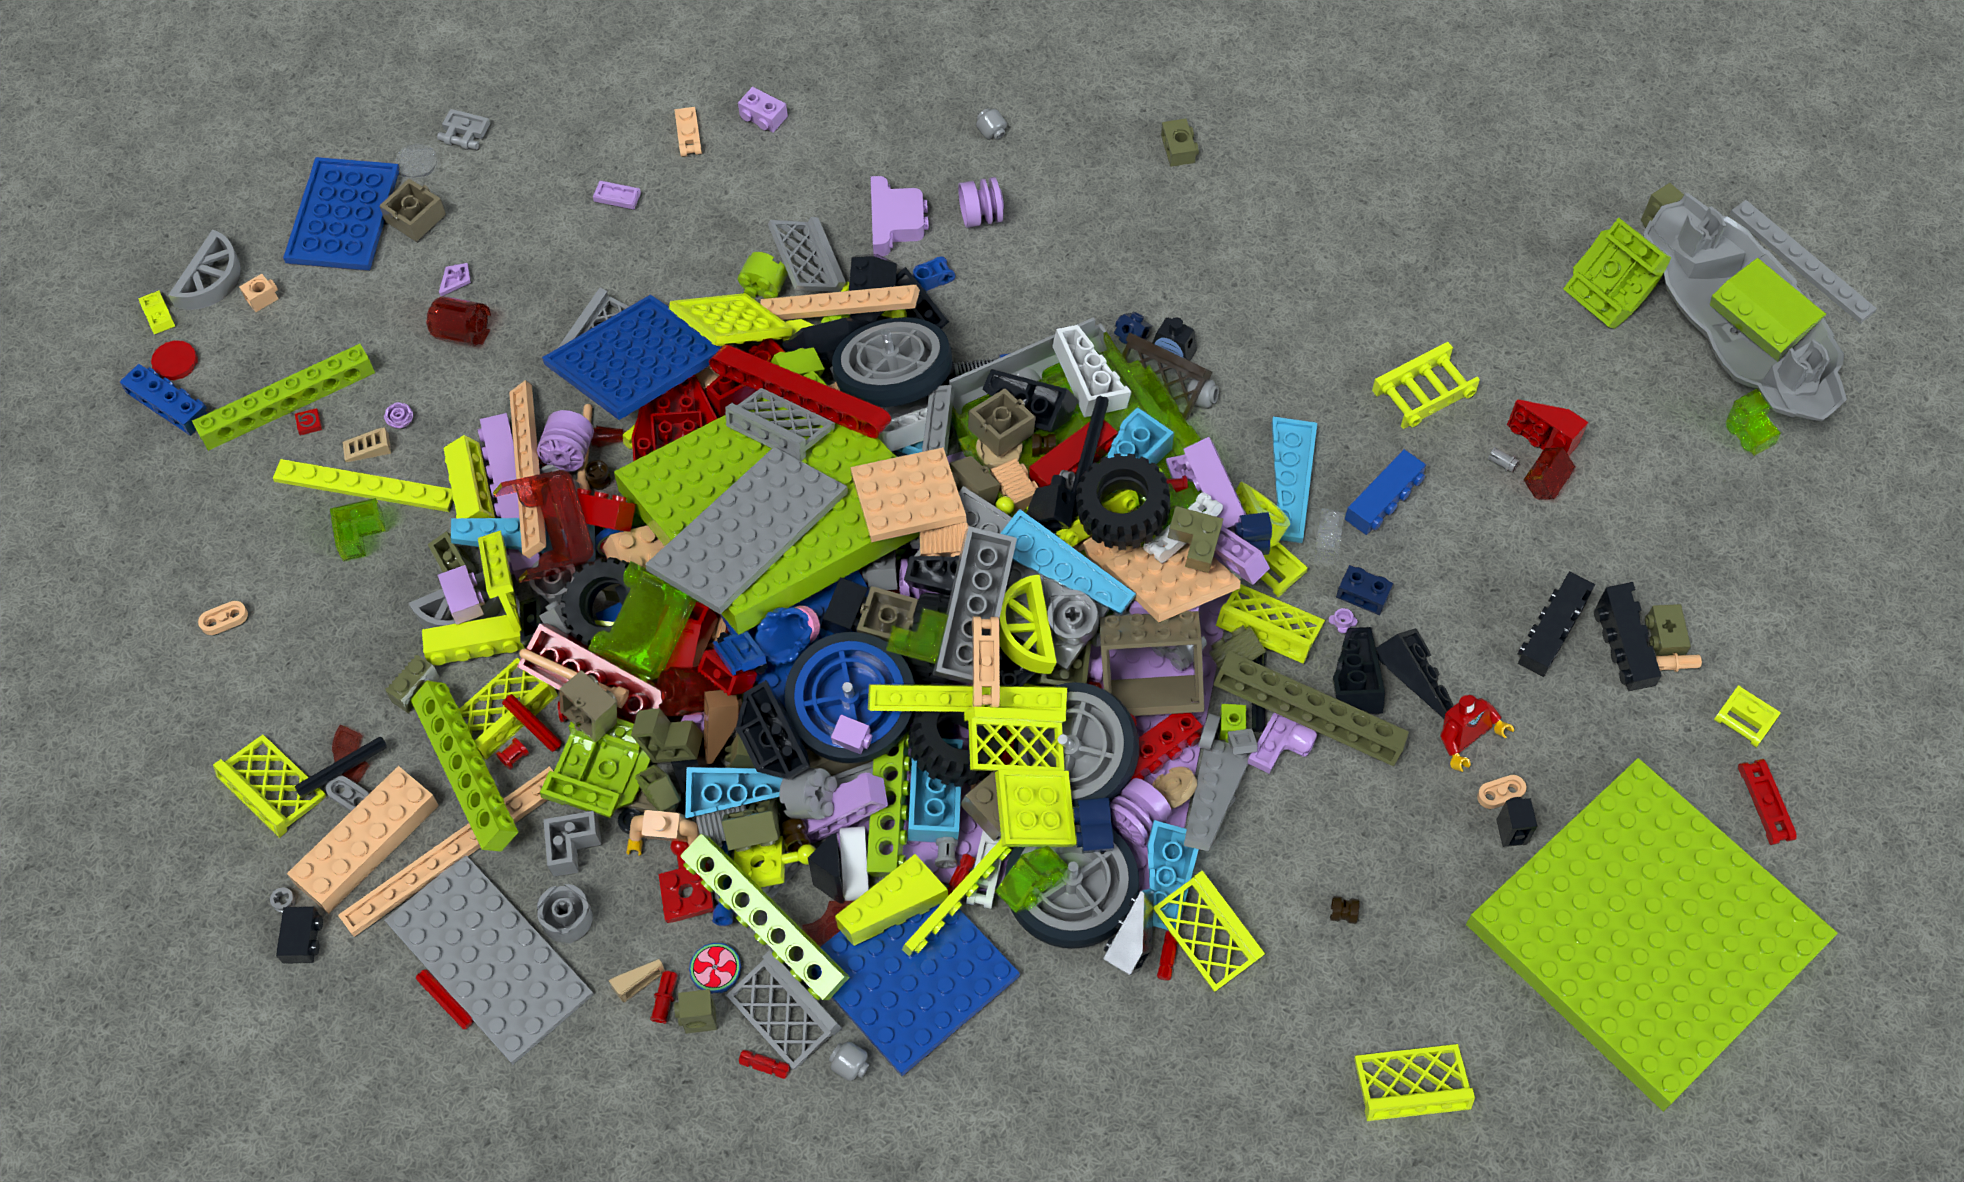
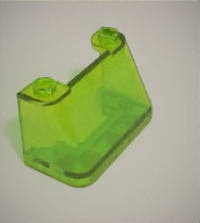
(646, 624)

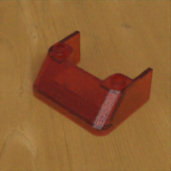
(563, 518)

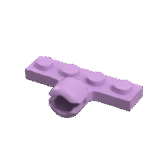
(1279, 736)

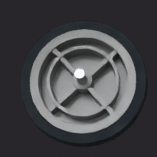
(892, 361)
(1096, 741)
(1087, 901)

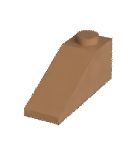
(719, 721)

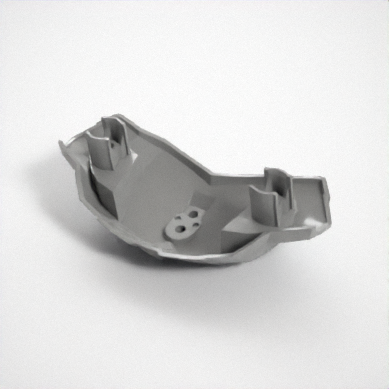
(1704, 255)

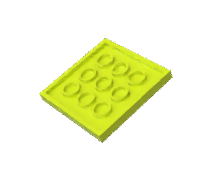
(730, 319)

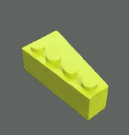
(898, 896)

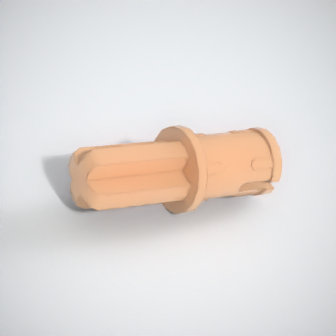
(1676, 662)

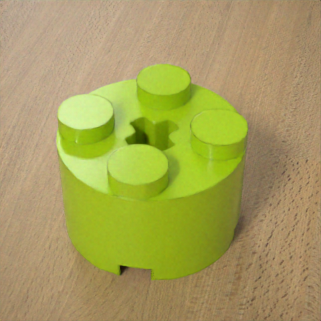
(762, 276)

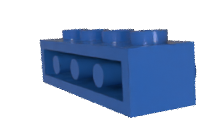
(163, 398)
(1385, 492)

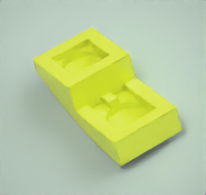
(156, 312)

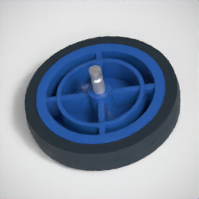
(834, 681)

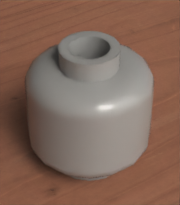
(991, 124)
(1208, 394)
(849, 1061)

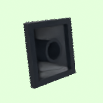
(827, 868)

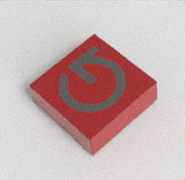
(308, 421)

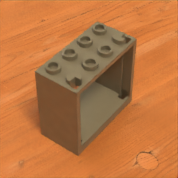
(1154, 694)

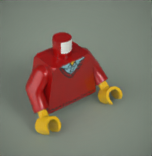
(1467, 723)

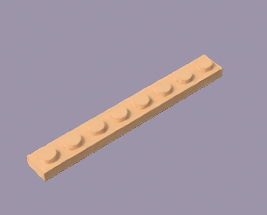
(843, 302)

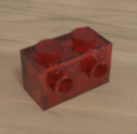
(1549, 473)

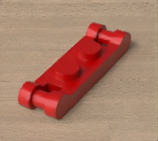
(1767, 801)

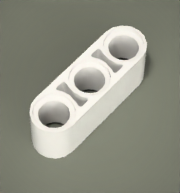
(904, 430)
(854, 862)

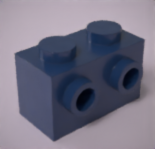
(1364, 590)

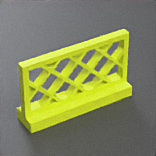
(498, 576)
(1283, 641)
(1014, 718)
(499, 732)
(250, 794)
(1225, 916)
(1422, 1101)

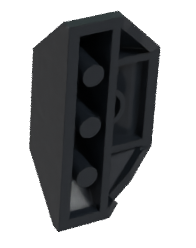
(871, 272)
(925, 306)
(823, 337)
(770, 734)

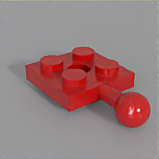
(675, 881)

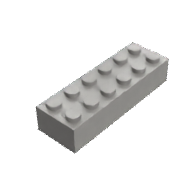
(976, 591)

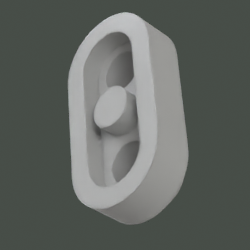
(350, 795)

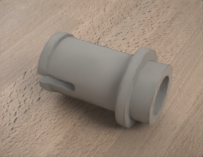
(1503, 459)

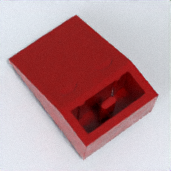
(1547, 425)
(693, 637)

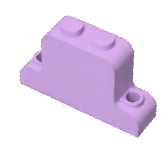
(896, 215)

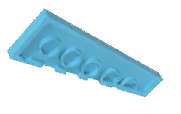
(1293, 466)
(468, 530)
(1058, 561)

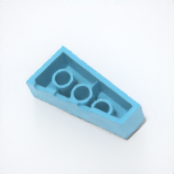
(723, 788)

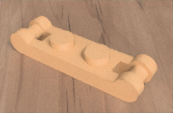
(985, 661)

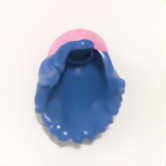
(787, 633)

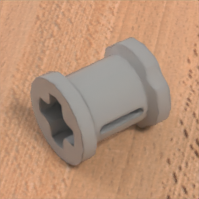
(946, 852)

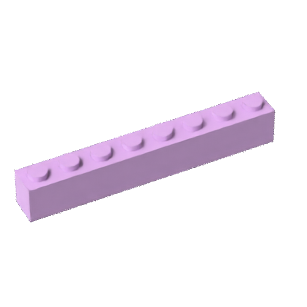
(499, 451)

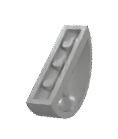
(184, 292)
(437, 603)

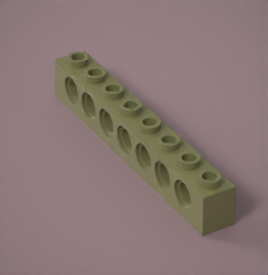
(1311, 708)

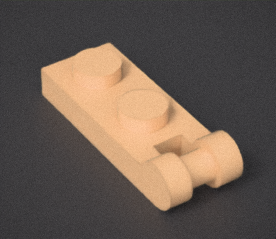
(687, 131)

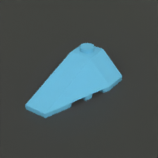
(1143, 437)
(1169, 867)

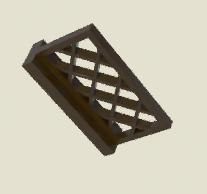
(1173, 361)

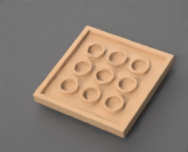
(908, 494)
(1170, 586)

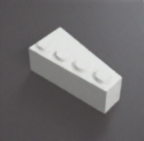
(1088, 371)

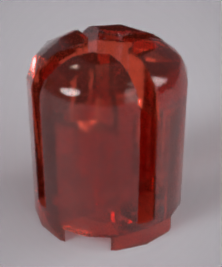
(458, 321)
(683, 691)

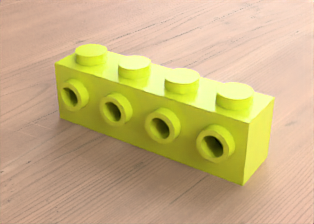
(468, 479)
(470, 640)

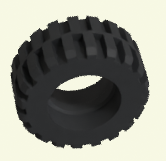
(1119, 474)
(583, 592)
(923, 670)
(943, 760)

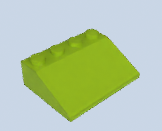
(1766, 308)

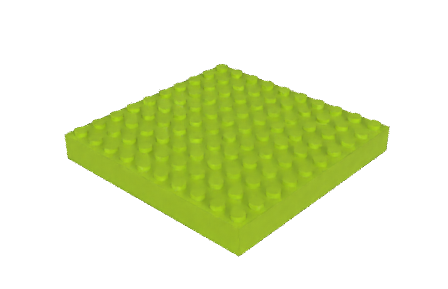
(695, 470)
(1650, 932)

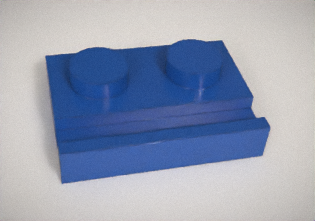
(739, 652)

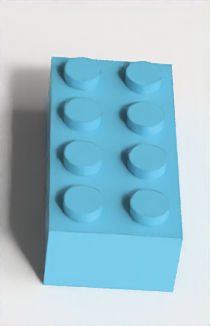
(933, 805)

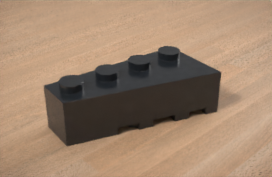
(934, 573)
(1555, 624)
(1627, 637)

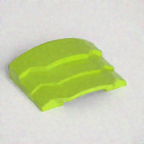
(1617, 273)
(599, 773)

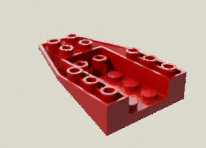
(671, 417)

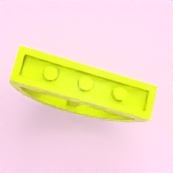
(1255, 502)
(1039, 625)

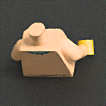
(660, 826)

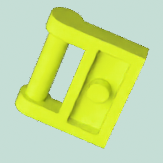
(1285, 566)
(1751, 710)

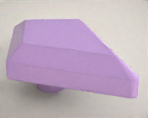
(454, 278)
(1178, 468)

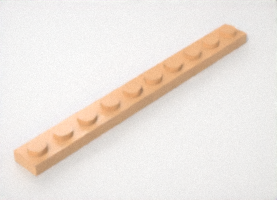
(526, 464)
(434, 862)

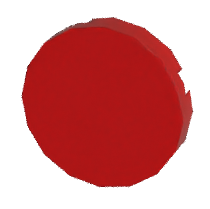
(174, 360)

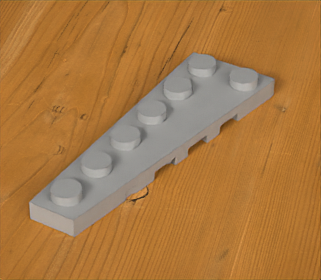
(1216, 786)

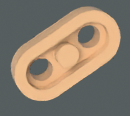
(223, 617)
(1499, 790)

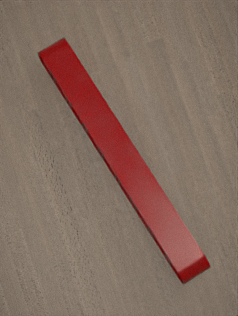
(803, 391)

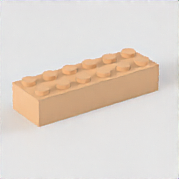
(363, 839)

